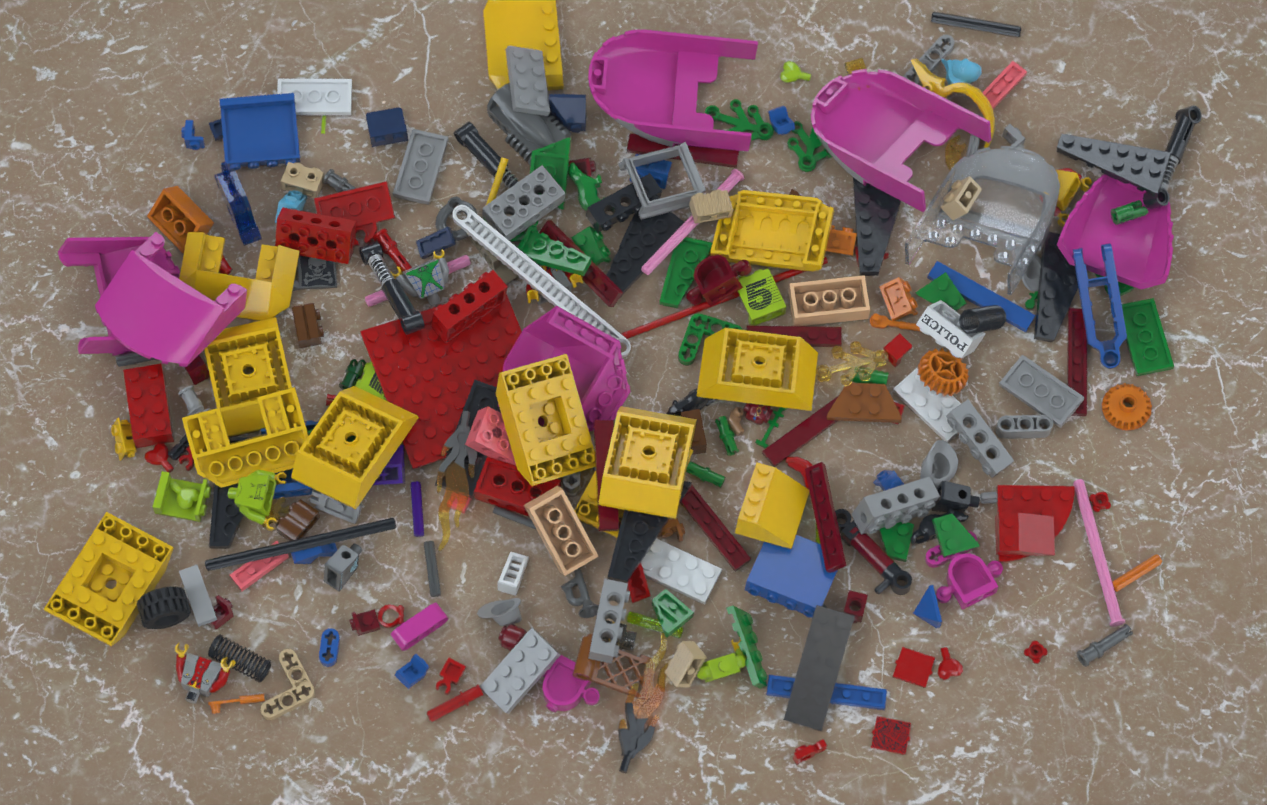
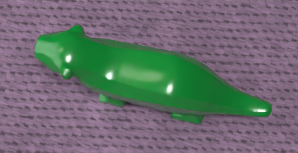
(586, 186)

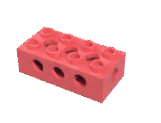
(490, 436)

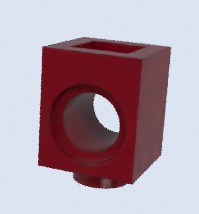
(859, 600)

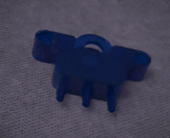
(237, 204)

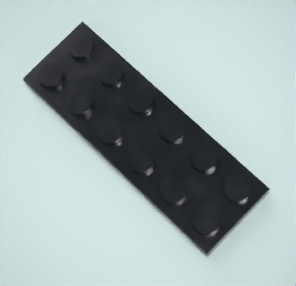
(480, 396)
(819, 668)

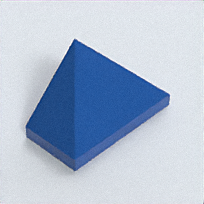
(928, 608)

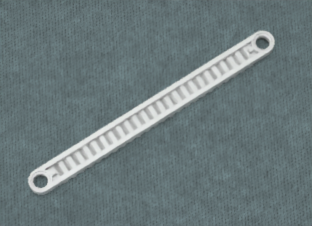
(531, 272)

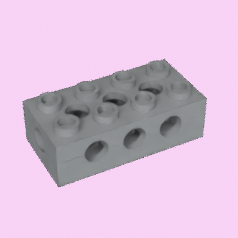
(524, 192)
(895, 505)

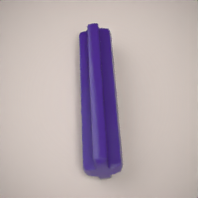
(417, 509)

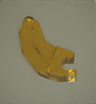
(953, 152)

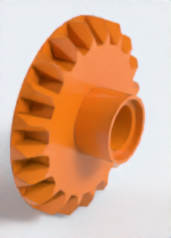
(1126, 417)

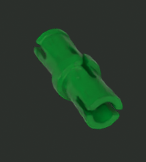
(726, 435)
(705, 474)

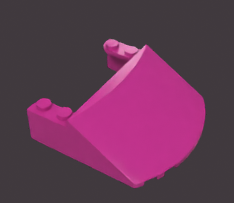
(107, 257)
(162, 314)

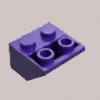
(394, 470)

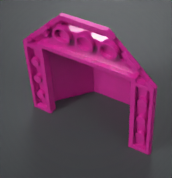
(592, 356)

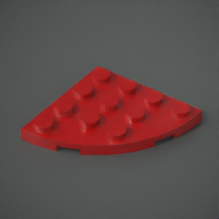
(1037, 500)

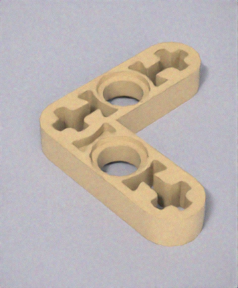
(297, 686)

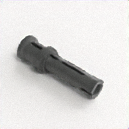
(337, 182)
(1097, 649)

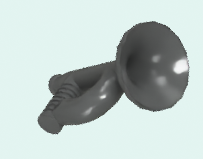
(588, 609)

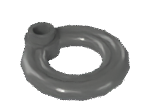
(445, 211)

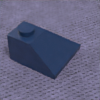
(569, 110)

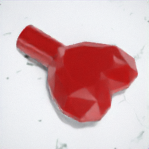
(159, 456)
(949, 666)

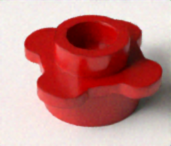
(1103, 496)
(1035, 646)

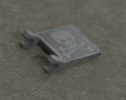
(315, 274)

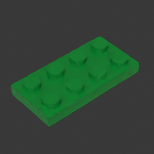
(1146, 338)

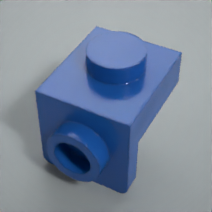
(780, 121)
(188, 134)
(888, 479)
(412, 671)

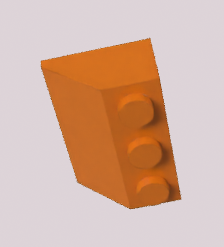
(177, 215)

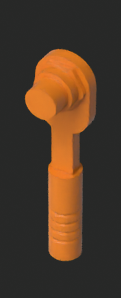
(882, 321)
(215, 705)

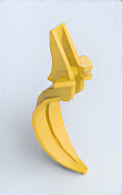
(937, 85)

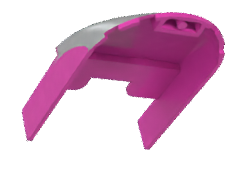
(652, 85)
(884, 125)

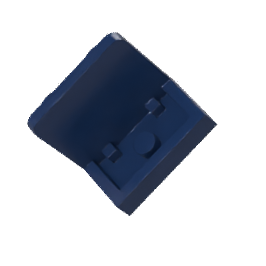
(386, 127)

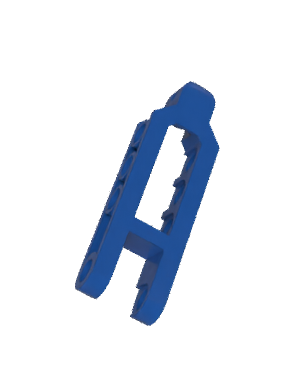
(1109, 349)

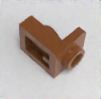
(671, 527)

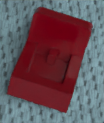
(586, 165)
(222, 611)

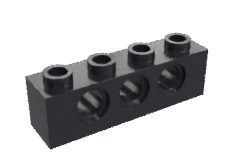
(612, 203)

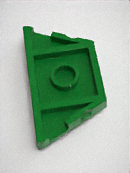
(555, 160)

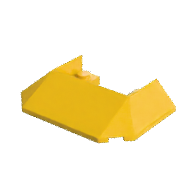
(266, 294)
(270, 452)

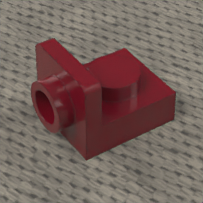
(197, 370)
(365, 622)

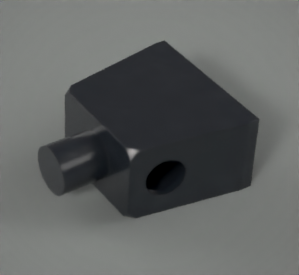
(955, 497)

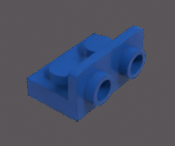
(659, 171)

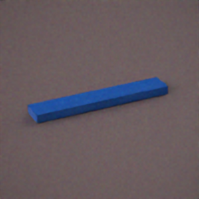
(983, 297)
(842, 694)

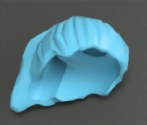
(961, 71)

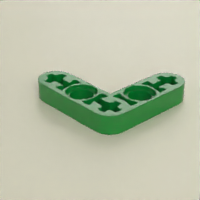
(699, 332)

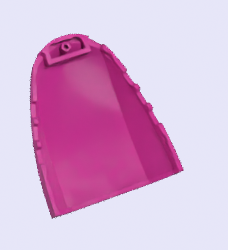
(1139, 246)

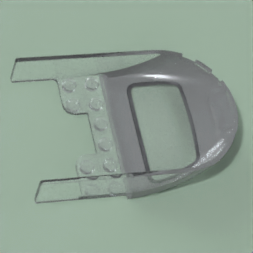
(1008, 213)

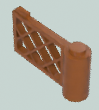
(587, 669)

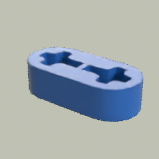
(324, 647)

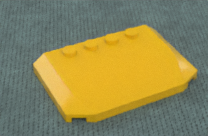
(524, 25)
(774, 231)

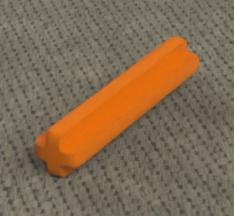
(1136, 572)

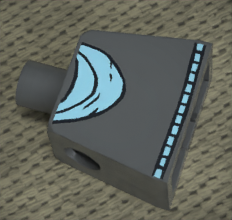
(341, 566)

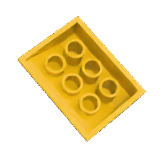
(772, 507)

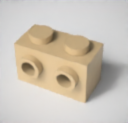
(302, 179)
(960, 198)

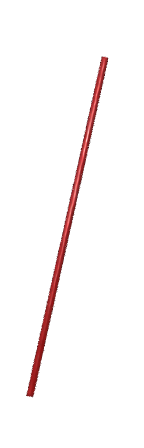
(700, 307)

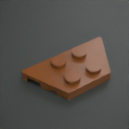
(865, 404)

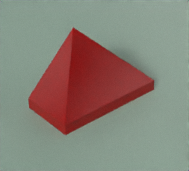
(638, 585)

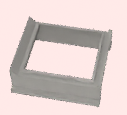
(669, 203)

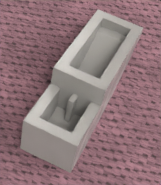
(197, 595)

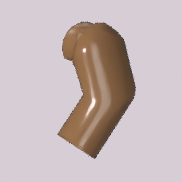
(734, 420)

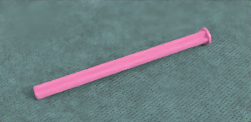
(686, 228)
(1098, 553)

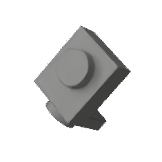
(1013, 136)

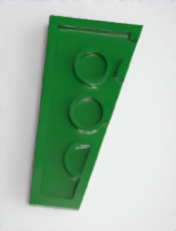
(553, 254)
(681, 270)
(748, 646)

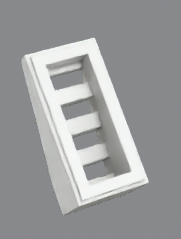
(508, 584)

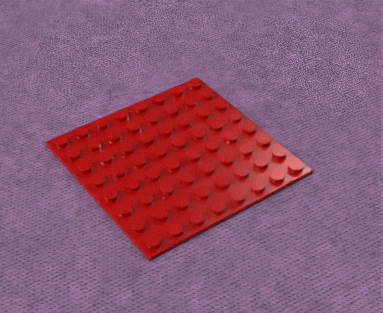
(436, 377)

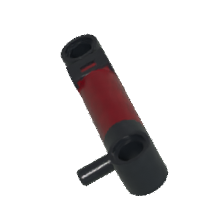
(873, 555)

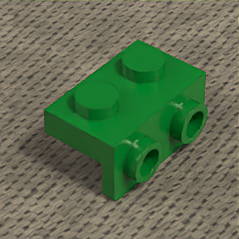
(592, 245)

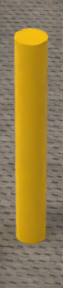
(497, 181)

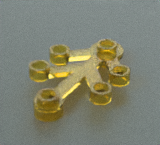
(874, 358)

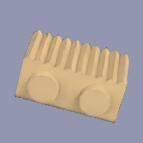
(710, 206)
(685, 664)

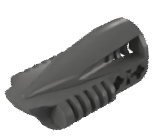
(524, 130)

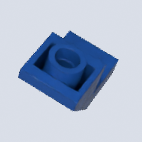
(307, 556)

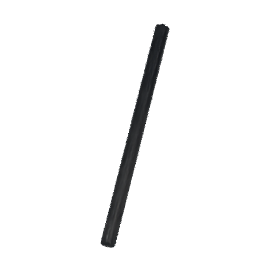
(300, 544)

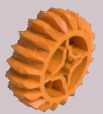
(942, 372)

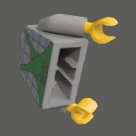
(425, 279)

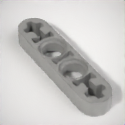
(930, 63)

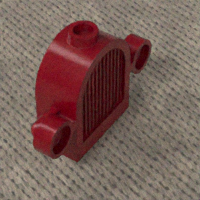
(717, 279)

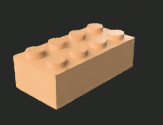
(829, 301)
(561, 530)

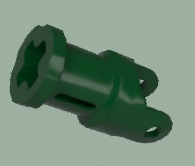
(353, 373)

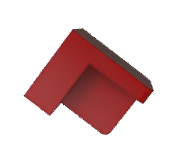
(897, 349)

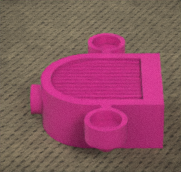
(969, 580)
(565, 691)

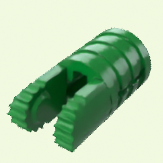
(1128, 212)
(877, 377)

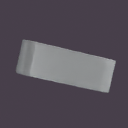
(1017, 432)

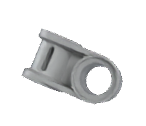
(574, 478)

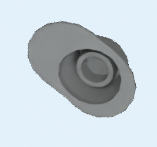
(503, 611)

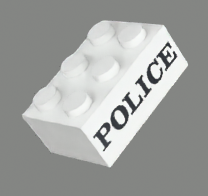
(943, 325)

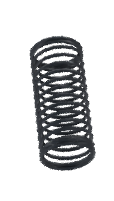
(981, 314)
(259, 677)

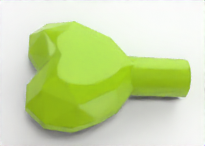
(793, 72)
(185, 496)

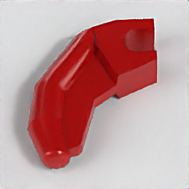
(799, 464)

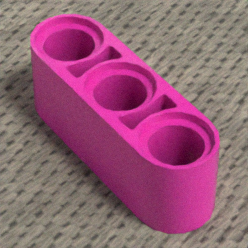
(419, 626)

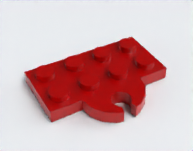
(364, 205)

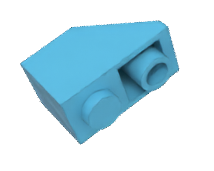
(292, 200)

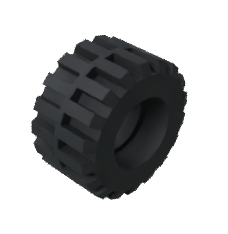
(163, 607)

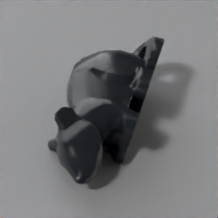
(688, 403)
(927, 528)

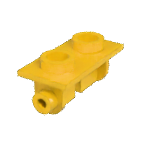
(122, 431)

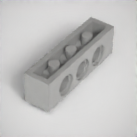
(990, 442)
(603, 650)

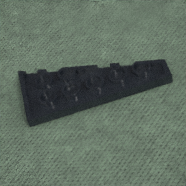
(225, 514)
(635, 539)

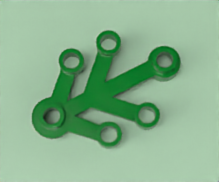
(743, 124)
(811, 144)

